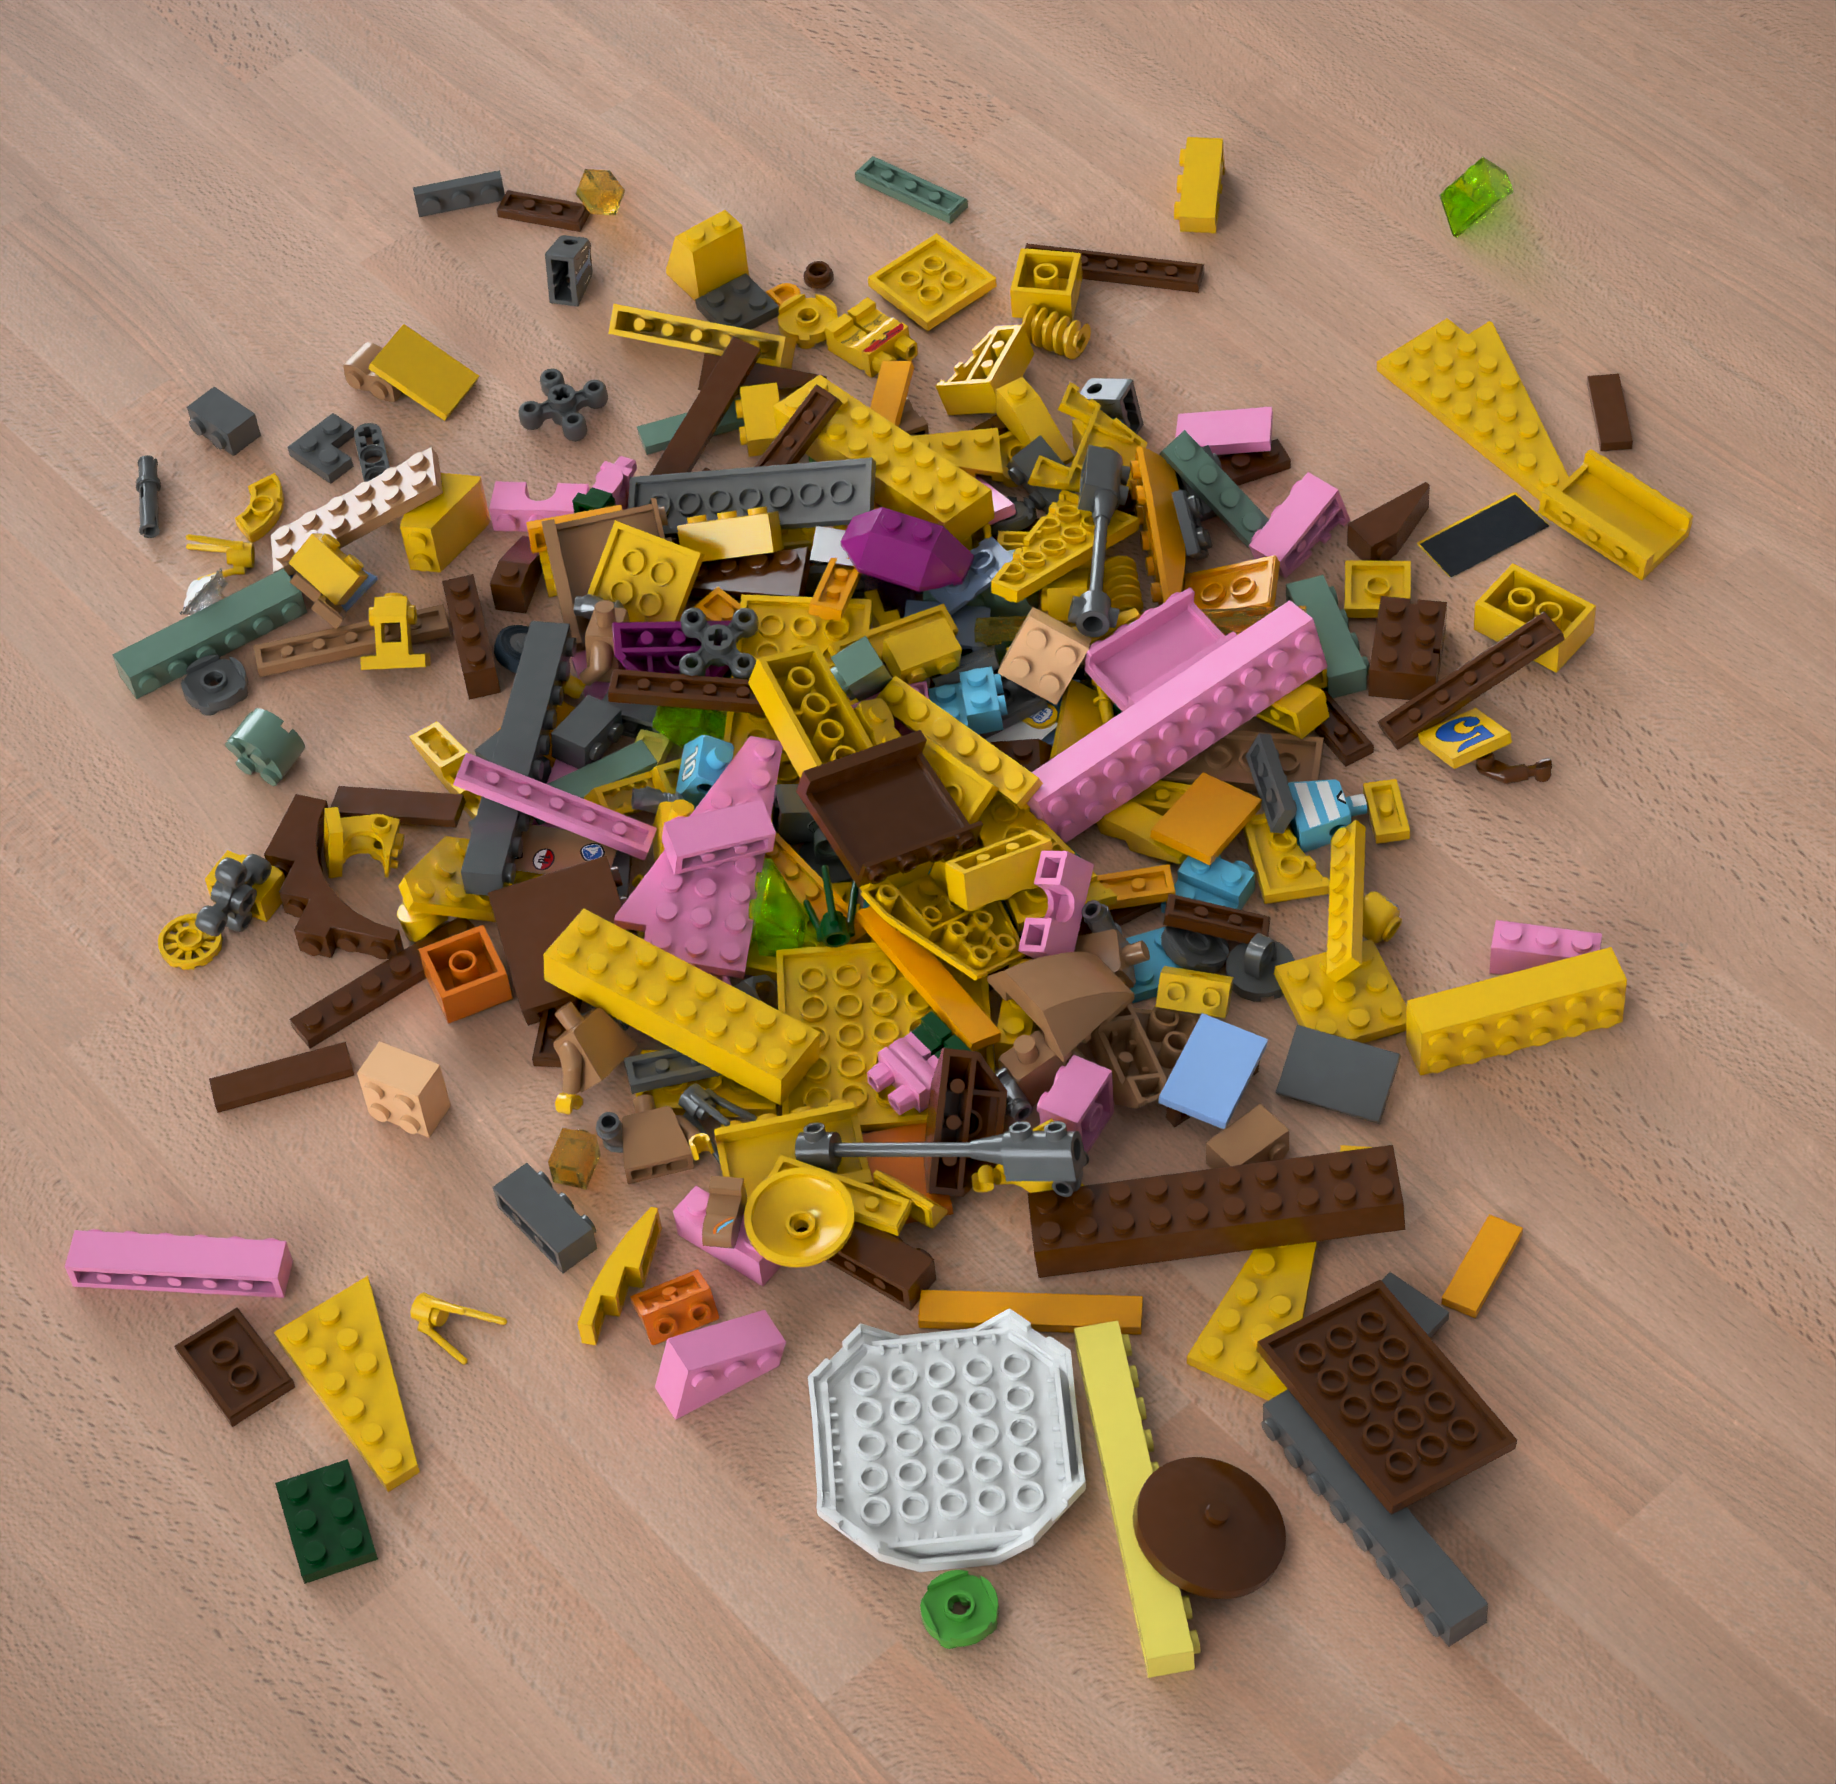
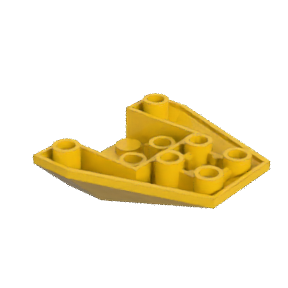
(967, 940)

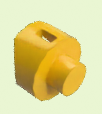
(417, 924)

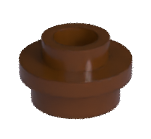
(818, 275)

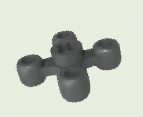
(563, 404)
(694, 625)
(233, 895)

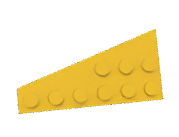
(1260, 1301)

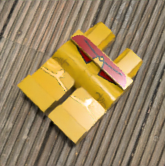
(869, 337)

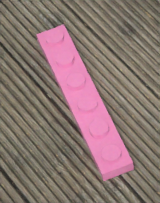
(555, 806)

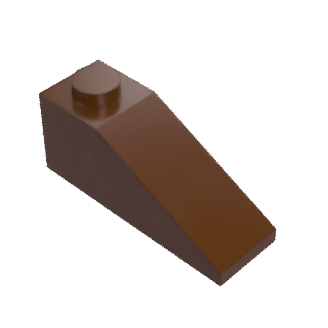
(1386, 528)
(516, 577)

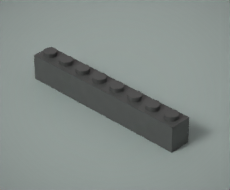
(1396, 1541)

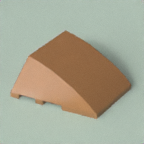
(1064, 996)
(1141, 1051)

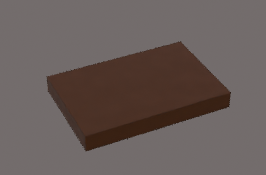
(234, 1367)

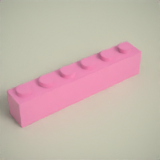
(179, 1263)

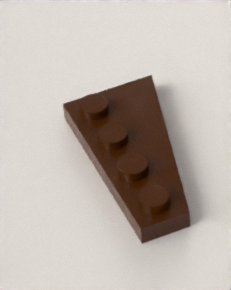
(760, 574)

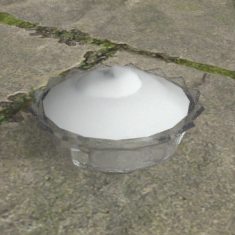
(204, 593)

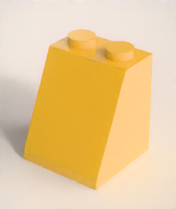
(708, 255)
(445, 524)

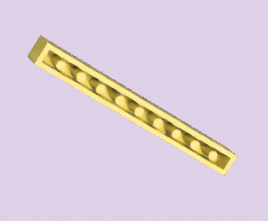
(1126, 1465)

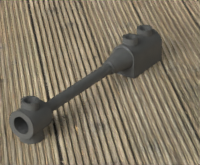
(1100, 492)
(1022, 1152)

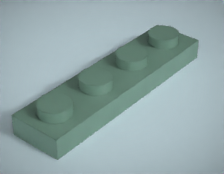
(1214, 487)

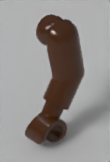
(1510, 774)

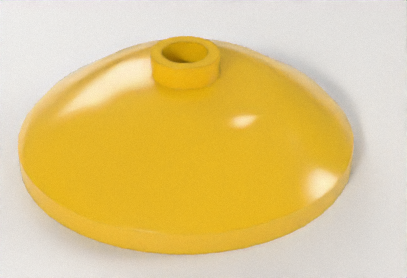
(794, 1201)

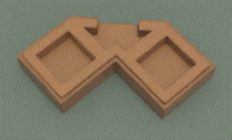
(322, 605)

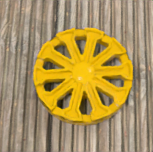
(186, 943)

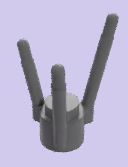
(701, 1104)

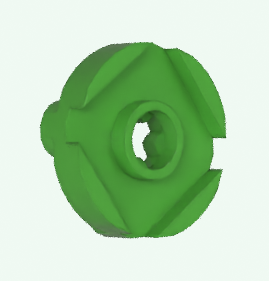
(963, 1629)

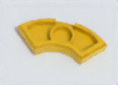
(264, 508)

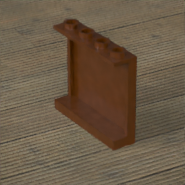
(885, 810)
(537, 913)

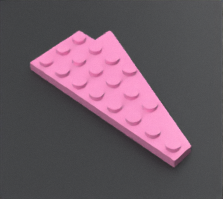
(706, 910)

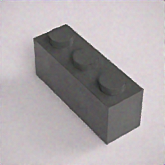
(546, 1217)

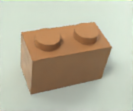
(1249, 1140)

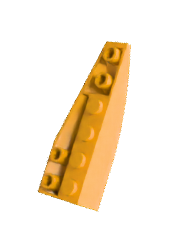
(1161, 534)

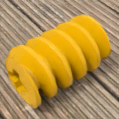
(1055, 334)
(1122, 583)

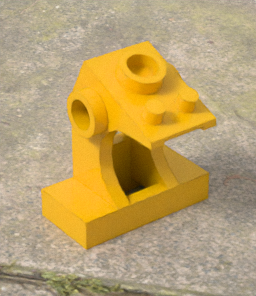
(389, 655)
(360, 836)

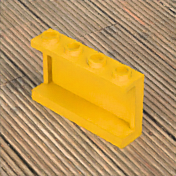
(1617, 515)
(753, 1147)

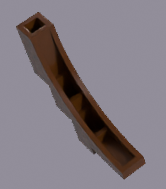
(305, 894)

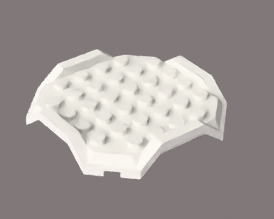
(946, 1442)

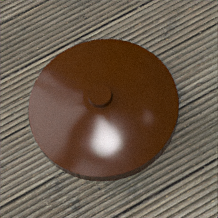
(1209, 1528)

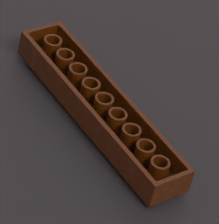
(1217, 1211)

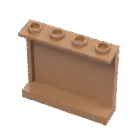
(577, 549)

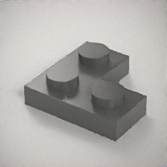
(320, 450)

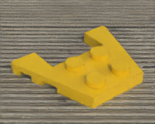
(1100, 432)

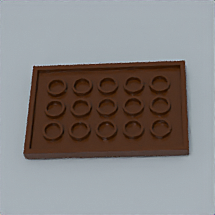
(1386, 1396)

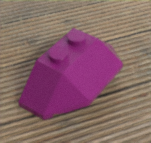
(905, 550)
(657, 646)

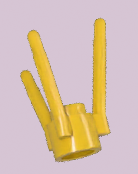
(238, 553)
(434, 1312)

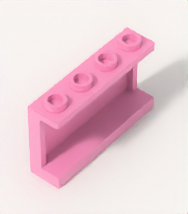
(1153, 649)

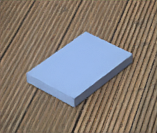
(1213, 1071)

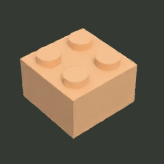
(1044, 656)
(404, 1089)

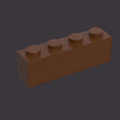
(471, 637)
(885, 1264)

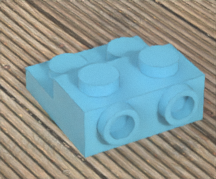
(974, 700)
(1218, 884)

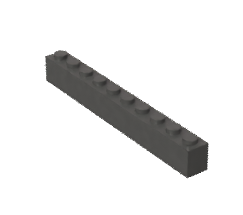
(520, 747)

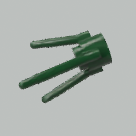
(834, 927)

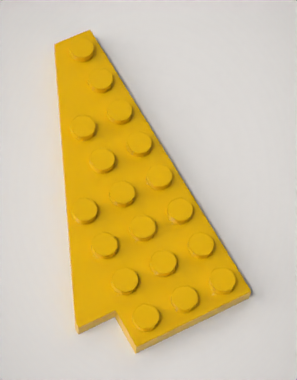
(1478, 396)

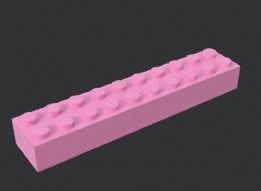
(1177, 721)

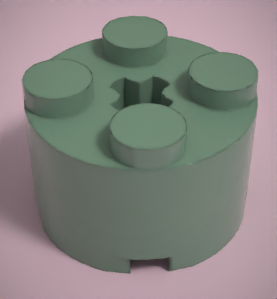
(265, 746)

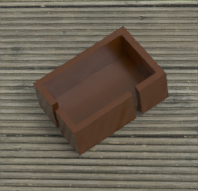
(1406, 647)

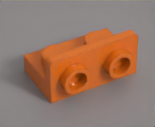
(675, 1307)

